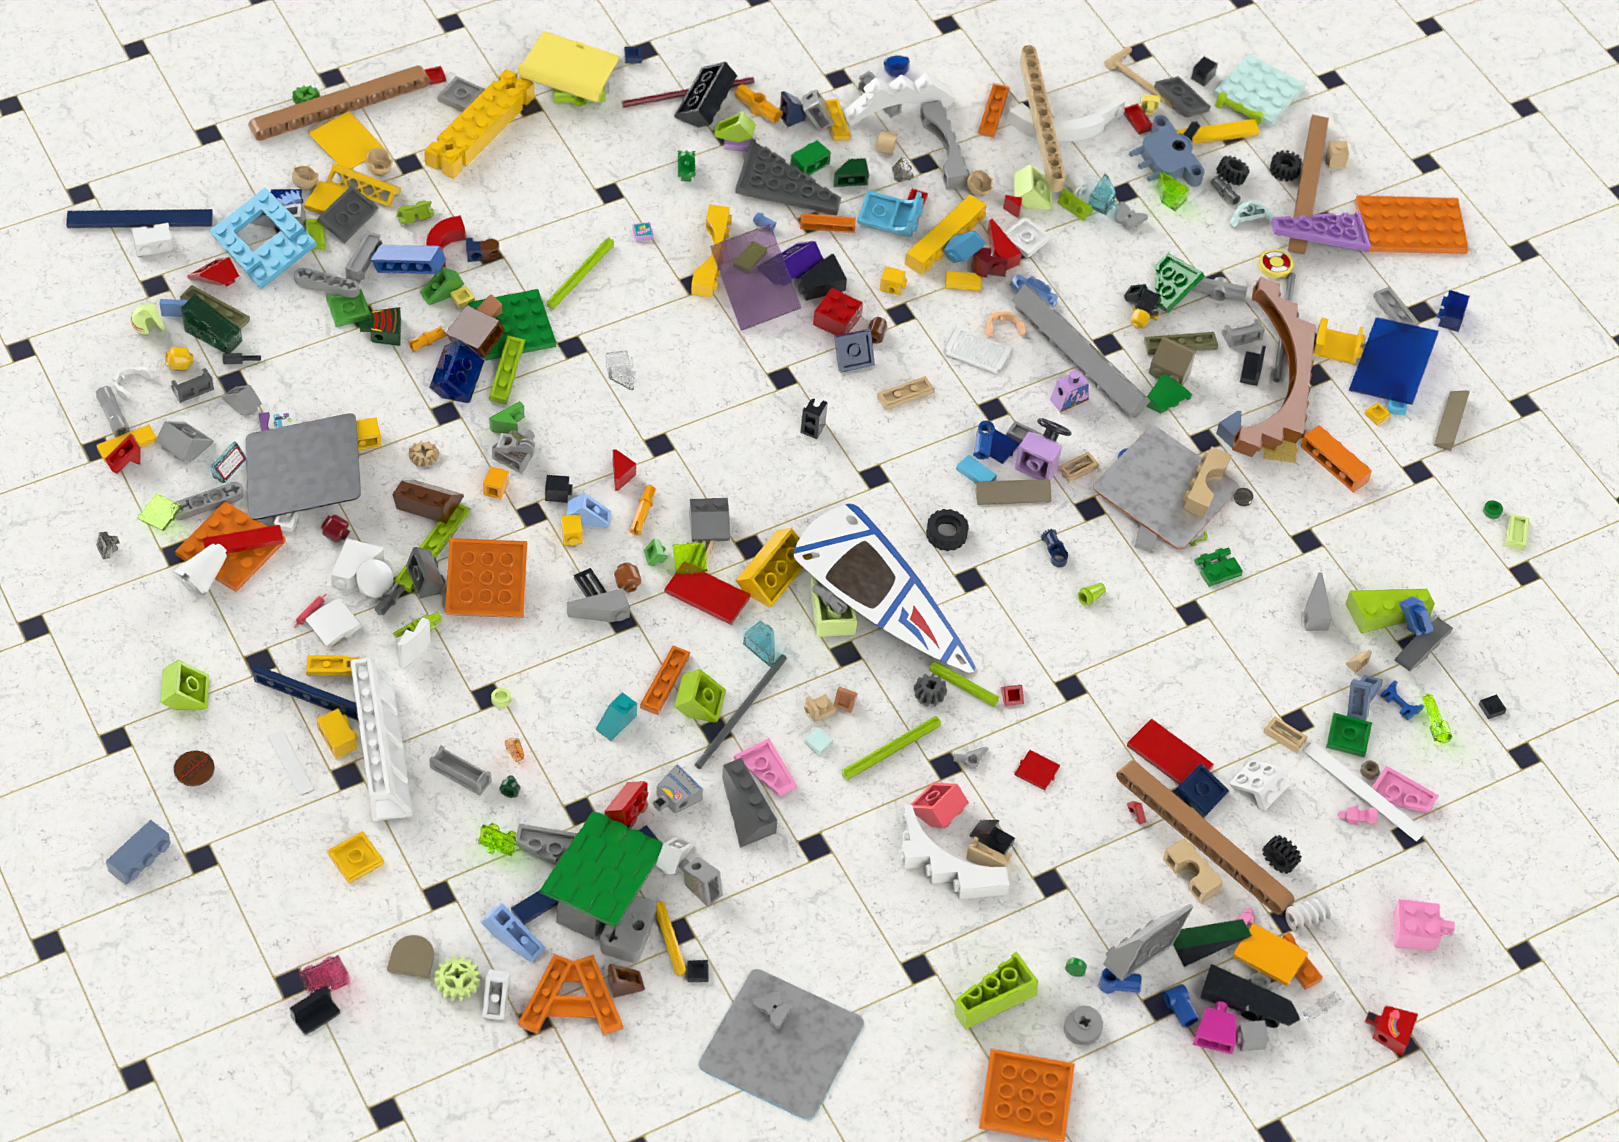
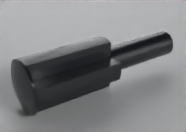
(237, 358)

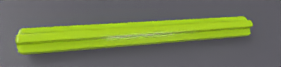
(580, 273)
(891, 747)

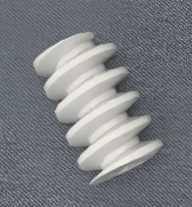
(1308, 912)

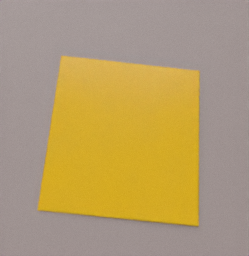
(345, 140)

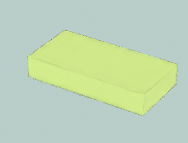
(1517, 532)

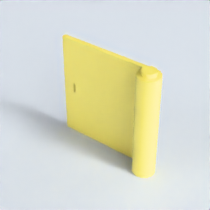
(568, 66)

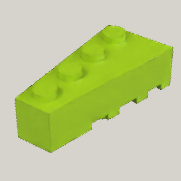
(1382, 608)
(997, 992)

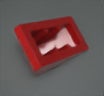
(623, 469)

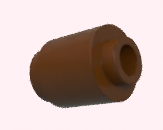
(878, 329)

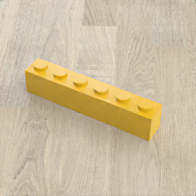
(931, 246)

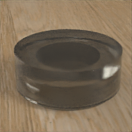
(1243, 497)

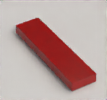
(247, 539)

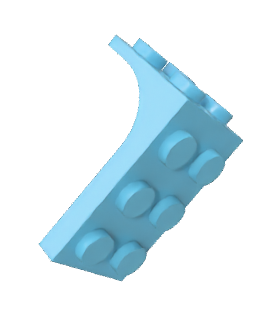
(891, 213)

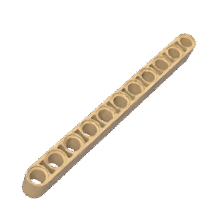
(1042, 118)

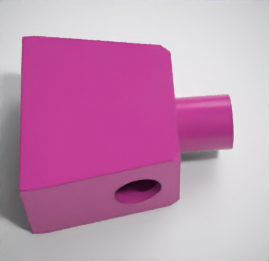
(1217, 1029)

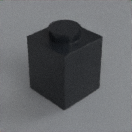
(1204, 71)
(557, 488)

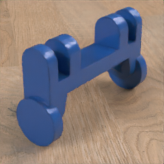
(1392, 695)

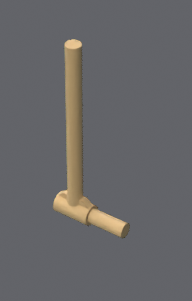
(1116, 62)

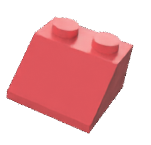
(940, 804)

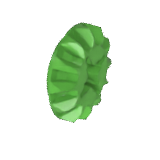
(299, 92)

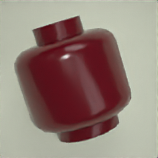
(335, 528)

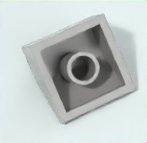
(183, 440)

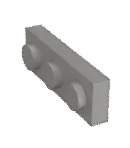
(1394, 307)

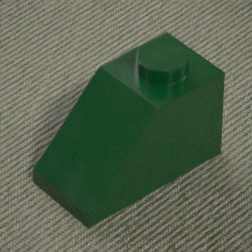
(852, 173)

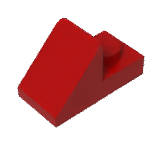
(125, 452)

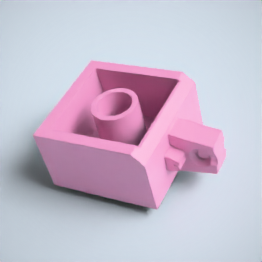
(1419, 925)

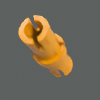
(427, 339)

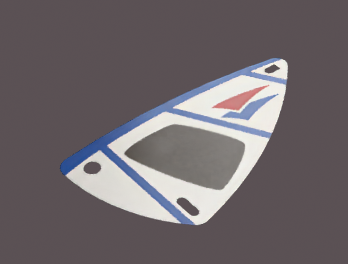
(877, 582)

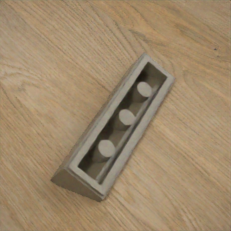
(1451, 419)
(1013, 491)

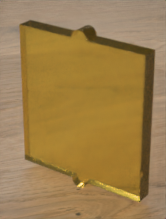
(1284, 452)

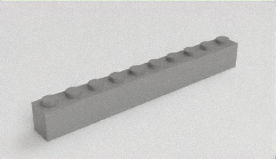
(1080, 350)

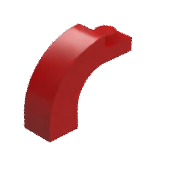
(446, 232)

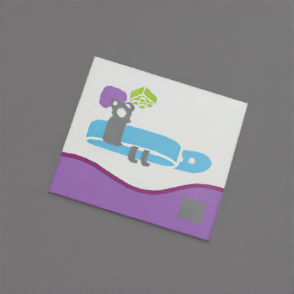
(277, 419)

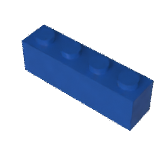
(408, 259)

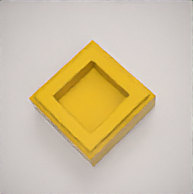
(1377, 413)

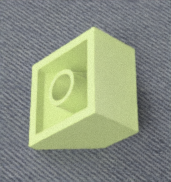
(1033, 189)

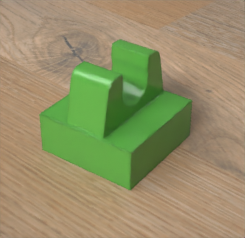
(655, 553)

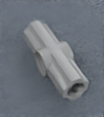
(1221, 289)

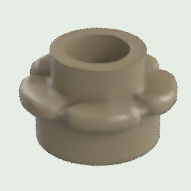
(1372, 766)

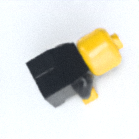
(1145, 308)

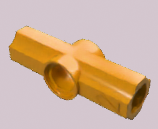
(758, 103)

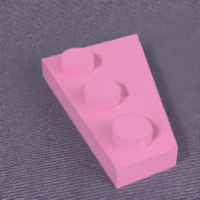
(767, 766)
(1404, 791)

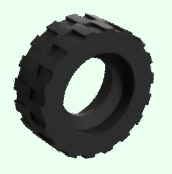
(947, 517)

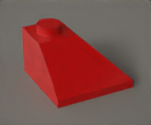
(217, 272)

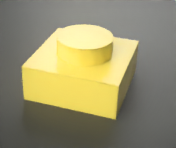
(462, 297)

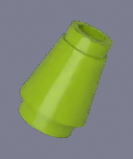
(1091, 593)

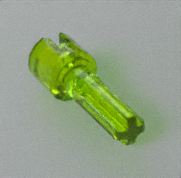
(1439, 728)

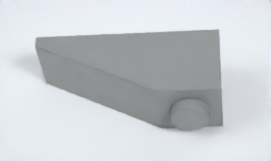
(602, 607)
(1317, 609)

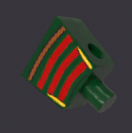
(384, 326)

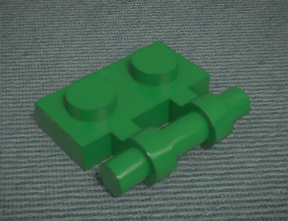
(1219, 572)

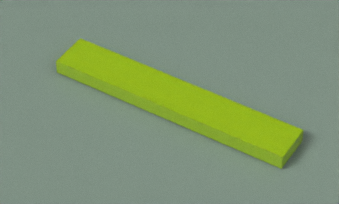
(436, 542)

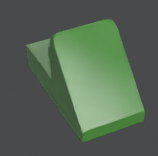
(507, 419)

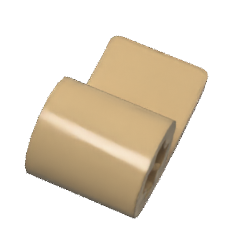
(886, 142)

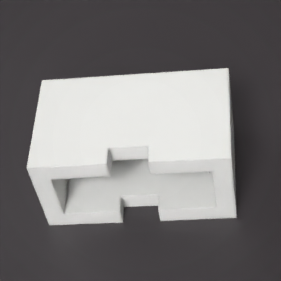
(152, 240)

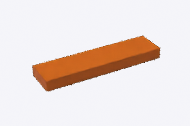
(993, 110)
(665, 680)

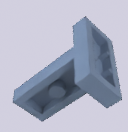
(1361, 695)

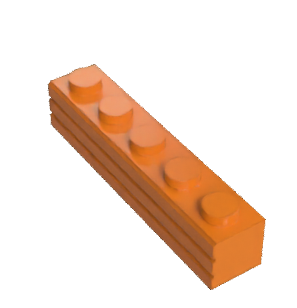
(827, 223)

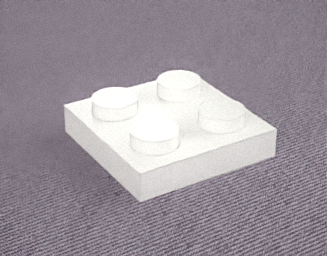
(1027, 237)

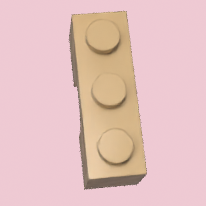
(1185, 857)

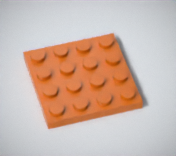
(238, 565)
(486, 578)
(1027, 1096)

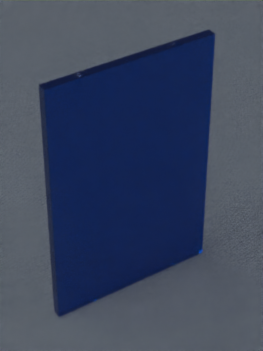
(1394, 361)

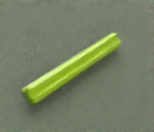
(964, 683)

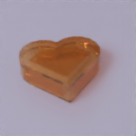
(515, 749)

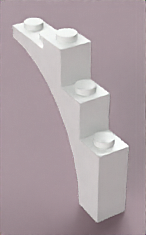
(902, 90)
(967, 878)

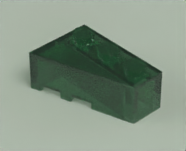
(209, 325)

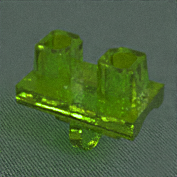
(497, 840)

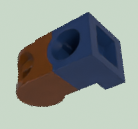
(482, 250)

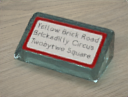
(228, 463)

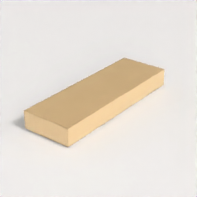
(905, 393)

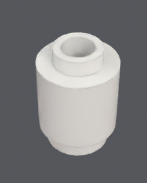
(1076, 184)

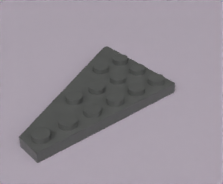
(772, 179)

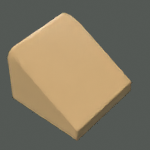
(1359, 661)

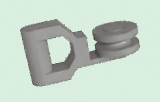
(526, 445)

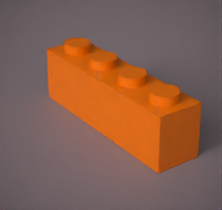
(1336, 458)

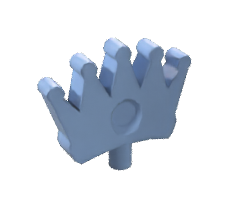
(290, 199)

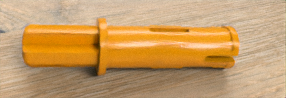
(645, 503)

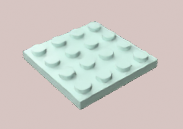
(1261, 88)

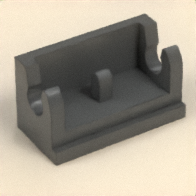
(193, 387)

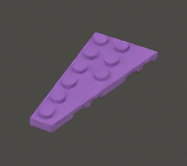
(1329, 229)

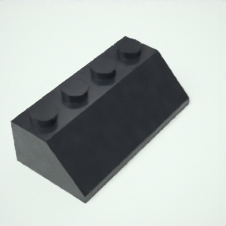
(706, 95)

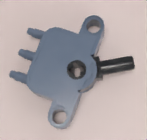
(1170, 152)

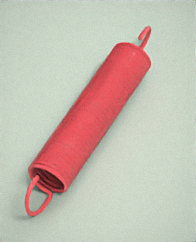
(310, 610)

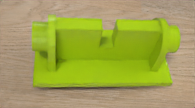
(1074, 204)
(408, 212)

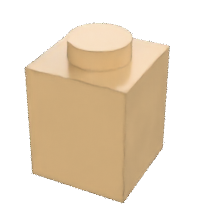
(1337, 154)

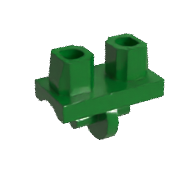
(686, 165)

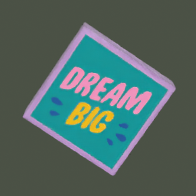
(643, 231)

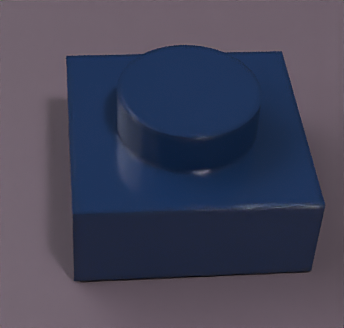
(633, 54)

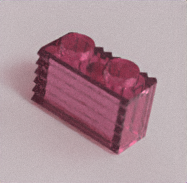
(329, 973)

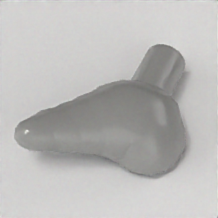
(971, 758)

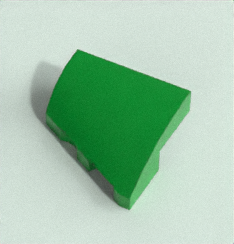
(1167, 394)

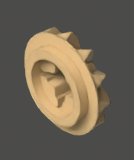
(418, 458)

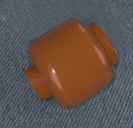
(627, 577)

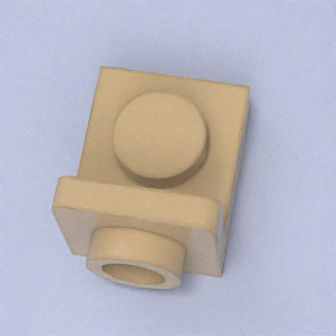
(819, 707)

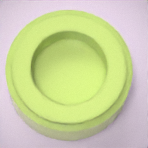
(501, 697)

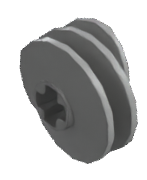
(1083, 1026)

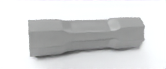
(108, 403)

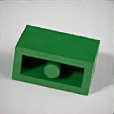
(811, 158)

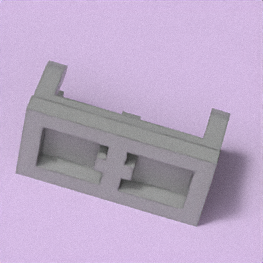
(1244, 334)

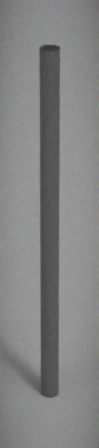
(1280, 352)
(740, 711)

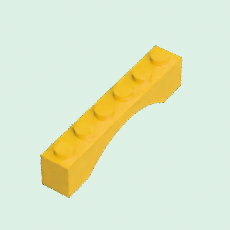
(705, 276)

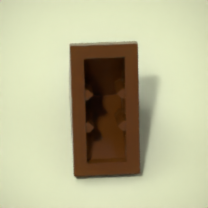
(624, 980)

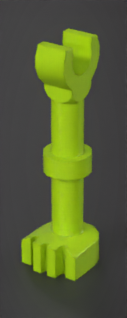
(1222, 99)

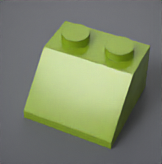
(184, 687)
(700, 696)

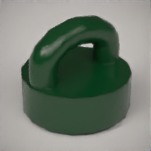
(510, 787)

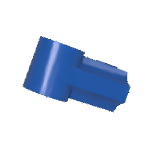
(983, 440)
(1129, 984)
(1179, 1001)

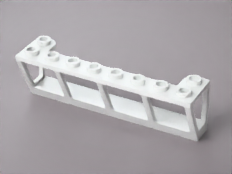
(381, 741)

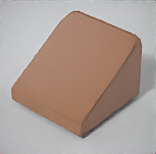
(491, 306)

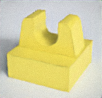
(1149, 103)

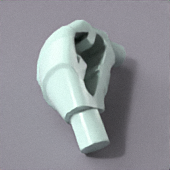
(1250, 211)

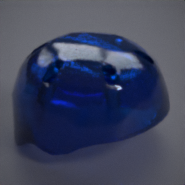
(896, 65)

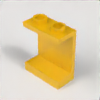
(1337, 344)

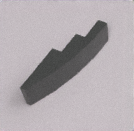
(1423, 644)

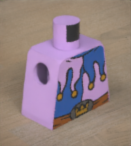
(1070, 391)

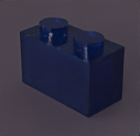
(1453, 310)

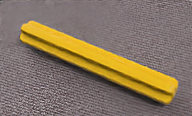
(670, 939)

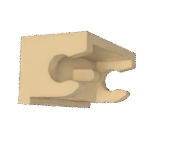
(985, 856)

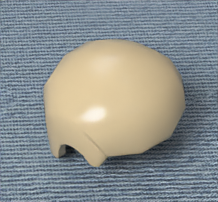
(378, 161)
(304, 177)
(979, 183)

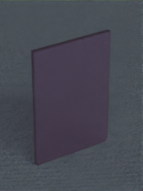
(755, 277)

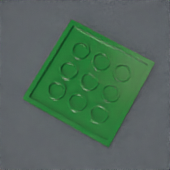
(522, 318)

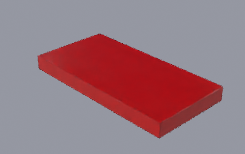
(708, 594)
(1166, 751)

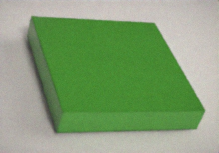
(348, 310)

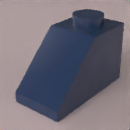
(791, 109)

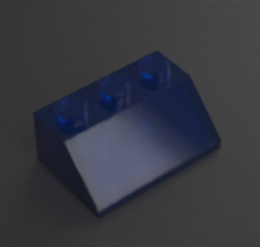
(457, 372)

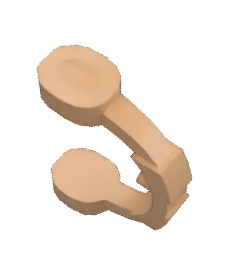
(1004, 315)

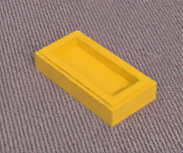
(962, 281)

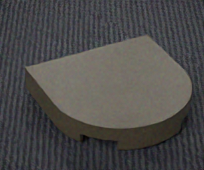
(412, 957)

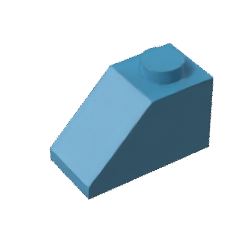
(963, 246)

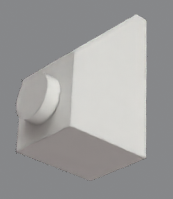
(672, 854)
(496, 994)

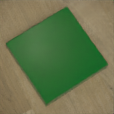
(1349, 735)

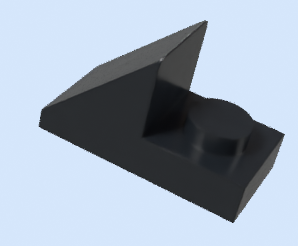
(992, 836)

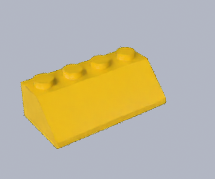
(772, 568)

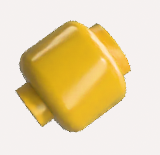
(178, 358)

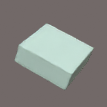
(818, 741)

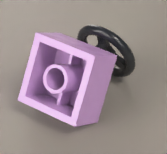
(1040, 454)

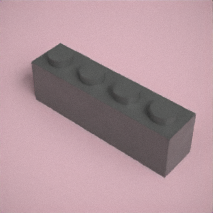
(748, 806)

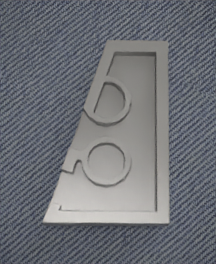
(544, 842)

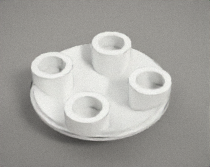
(374, 578)

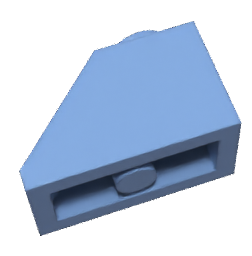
(590, 510)

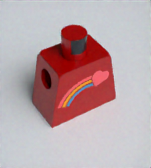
(1392, 1027)

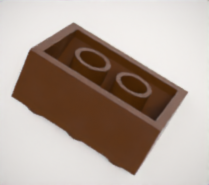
(426, 500)

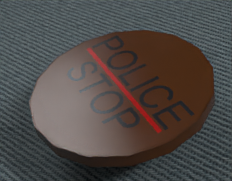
(194, 768)

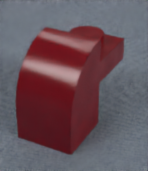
(985, 264)

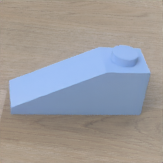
(512, 932)

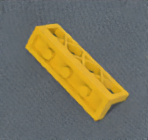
(352, 174)

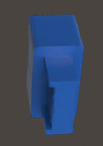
(1416, 616)

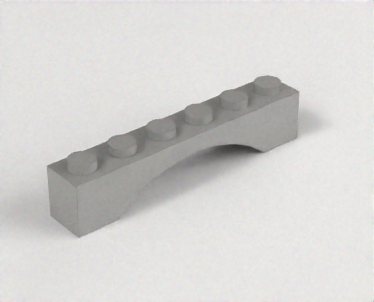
(935, 120)

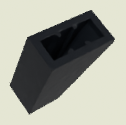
(822, 278)

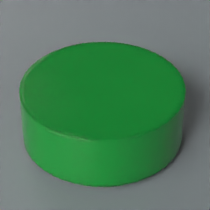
(1493, 509)
(1076, 967)

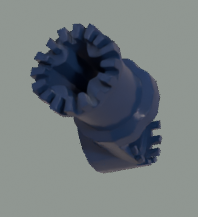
(1055, 547)

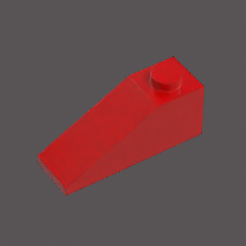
(1002, 245)

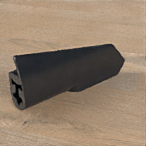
(1248, 998)

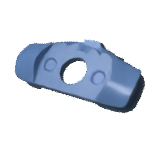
(1038, 285)

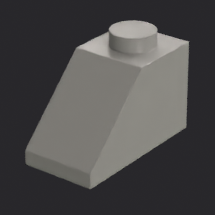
(243, 399)

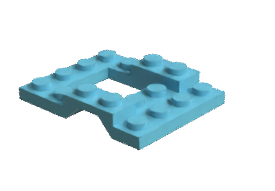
(275, 254)

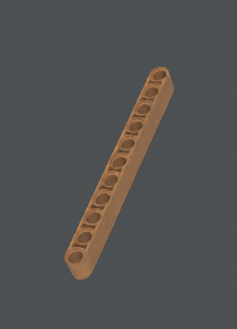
(338, 102)
(1309, 176)
(1205, 837)

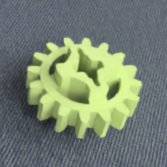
(468, 977)

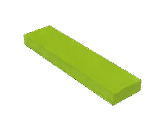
(507, 370)

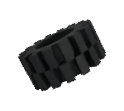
(1233, 170)
(1285, 172)
(1281, 854)

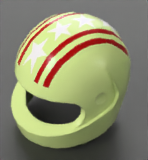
(146, 317)

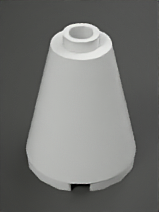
(202, 569)

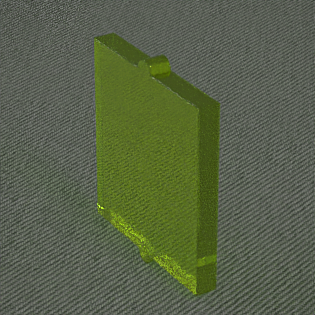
(159, 512)
(689, 558)

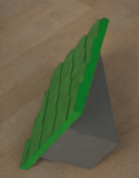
(600, 874)

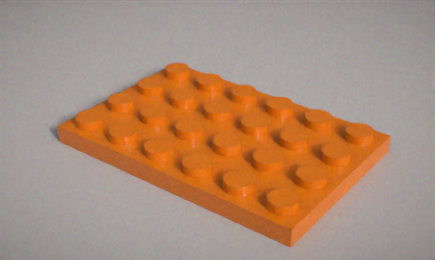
(1413, 224)

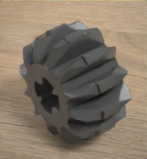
(930, 689)

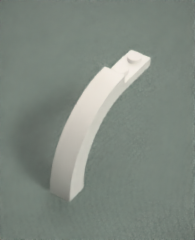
(1069, 129)

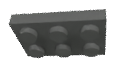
(1182, 96)
(347, 214)

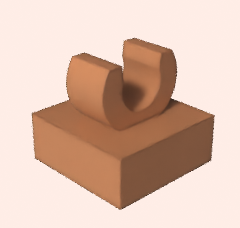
(845, 699)

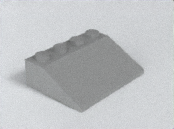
(1146, 943)

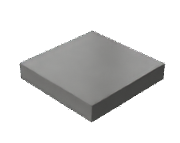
(459, 93)

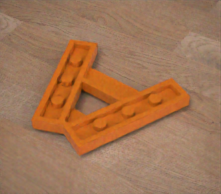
(595, 1004)

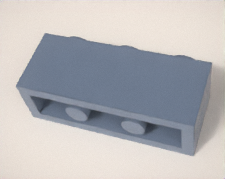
(138, 852)

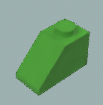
(441, 285)

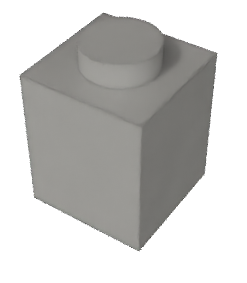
(1252, 1036)

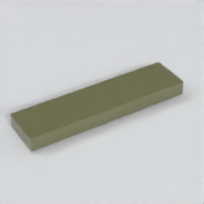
(232, 314)
(1194, 341)

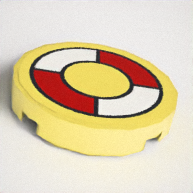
(1275, 263)

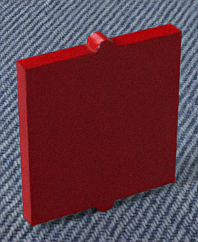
(1037, 769)

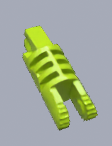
(434, 619)

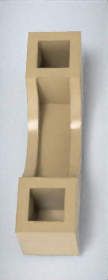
(1213, 468)

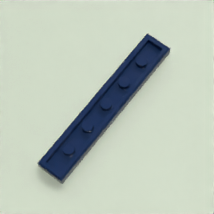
(305, 692)

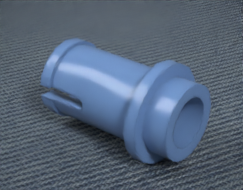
(761, 220)

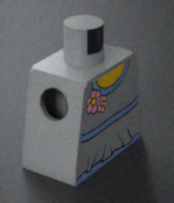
(677, 791)

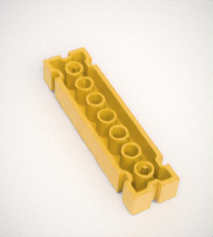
(479, 123)

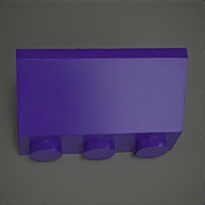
(801, 258)

